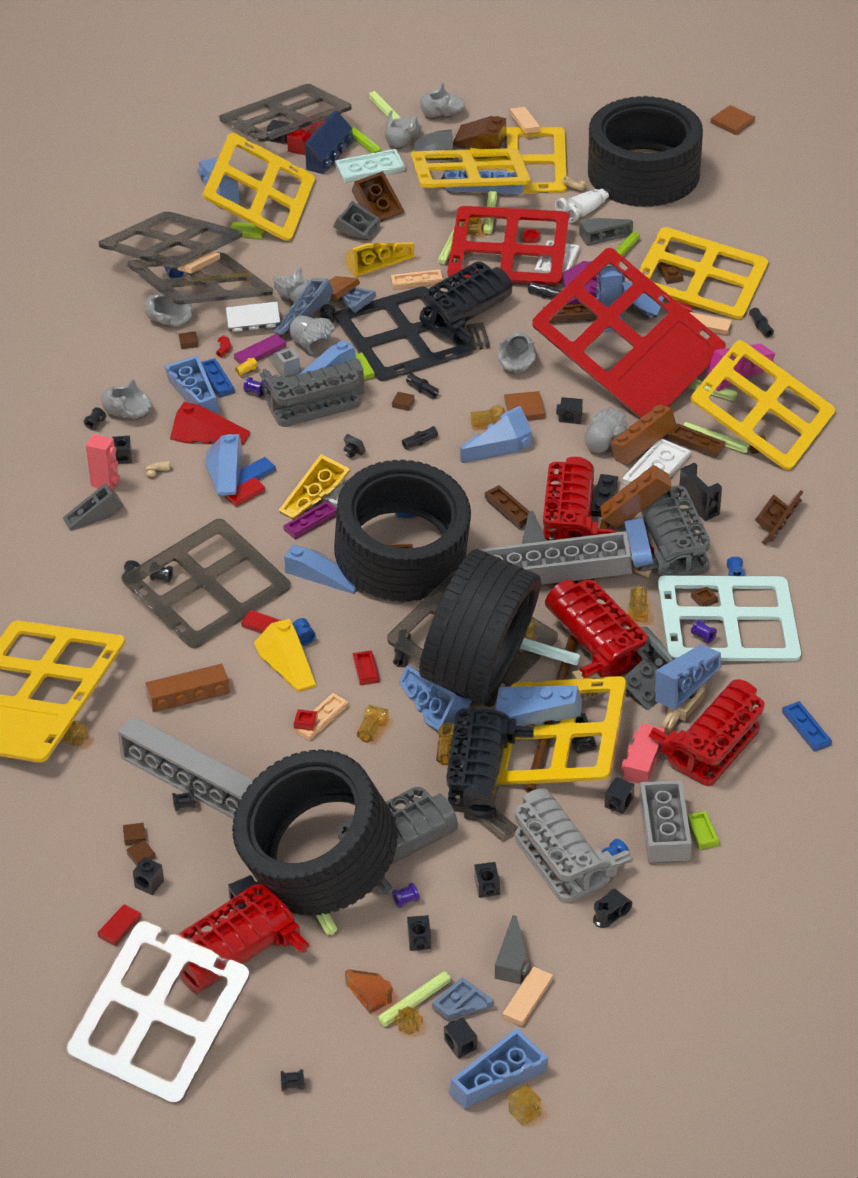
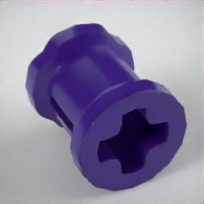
(253, 386)
(702, 630)
(405, 895)

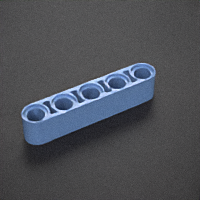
(507, 189)
(638, 542)

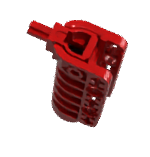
(572, 500)
(597, 628)
(714, 734)
(242, 933)

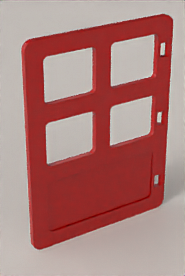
(658, 364)

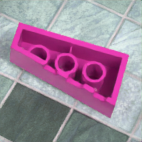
(743, 367)

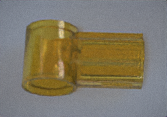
(485, 418)
(638, 604)
(373, 719)
(444, 743)

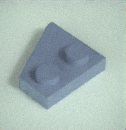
(358, 298)
(461, 1000)

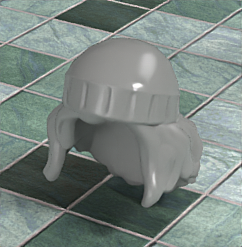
(441, 103)
(401, 130)
(291, 285)
(166, 312)
(306, 330)
(517, 352)
(126, 401)
(605, 428)

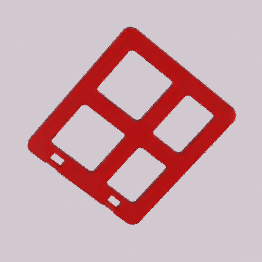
(509, 247)

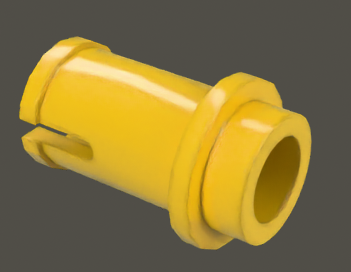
(250, 364)

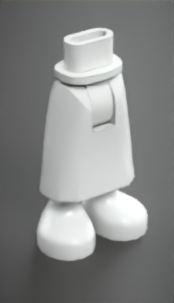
(581, 204)

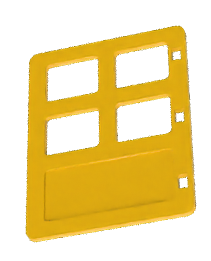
(30, 723)

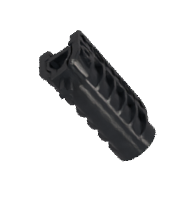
(464, 299)
(481, 750)

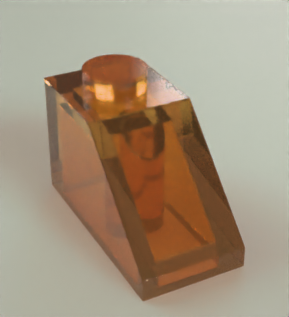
(369, 989)

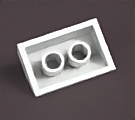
(252, 316)

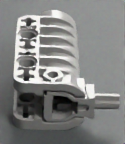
(562, 848)

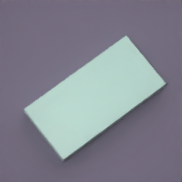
(366, 165)

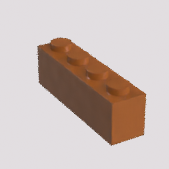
(643, 434)
(636, 496)
(187, 687)

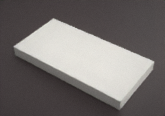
(663, 455)

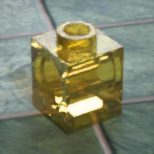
(524, 1104)

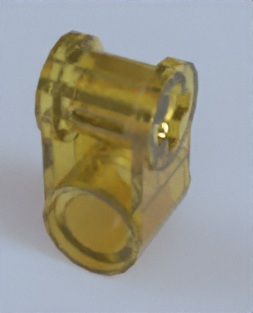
(475, 226)

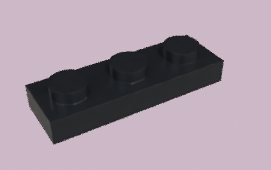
(604, 491)

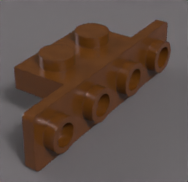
(774, 513)

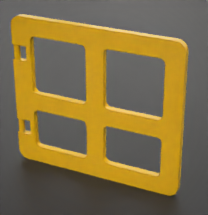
(557, 159)
(471, 167)
(263, 188)
(705, 269)
(766, 402)
(567, 730)

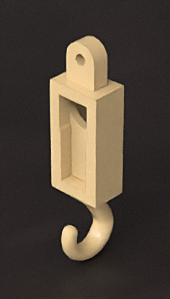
(684, 710)

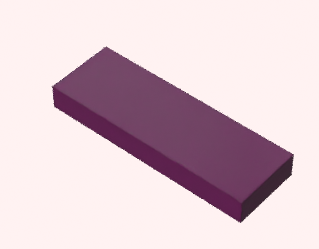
(261, 349)
(310, 520)

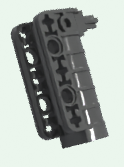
(313, 391)
(676, 535)
(417, 824)

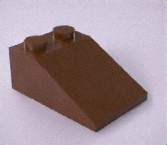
(482, 133)
(377, 196)

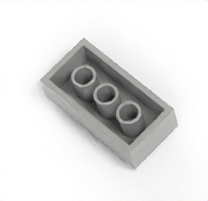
(665, 821)

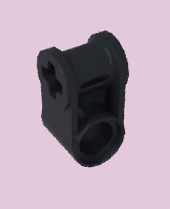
(611, 908)

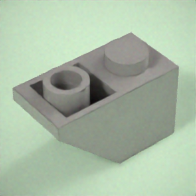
(286, 362)

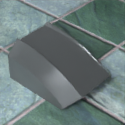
(435, 142)
(358, 222)

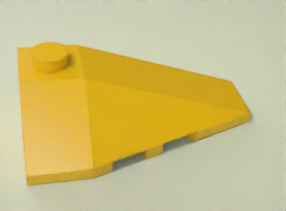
(377, 256)
(317, 483)
(284, 653)

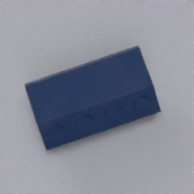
(328, 143)

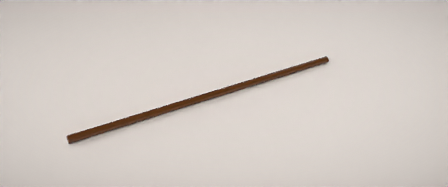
(562, 675)

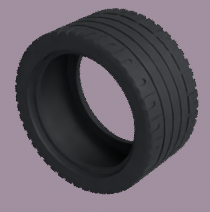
(645, 124)
(407, 489)
(479, 626)
(286, 793)

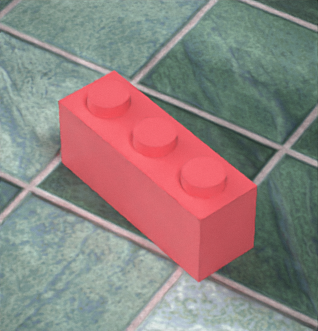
(102, 461)
(641, 755)

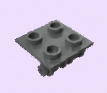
(642, 684)

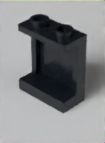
(705, 499)

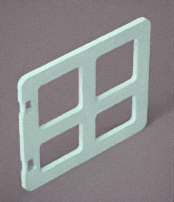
(730, 614)

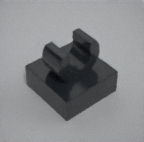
(353, 446)

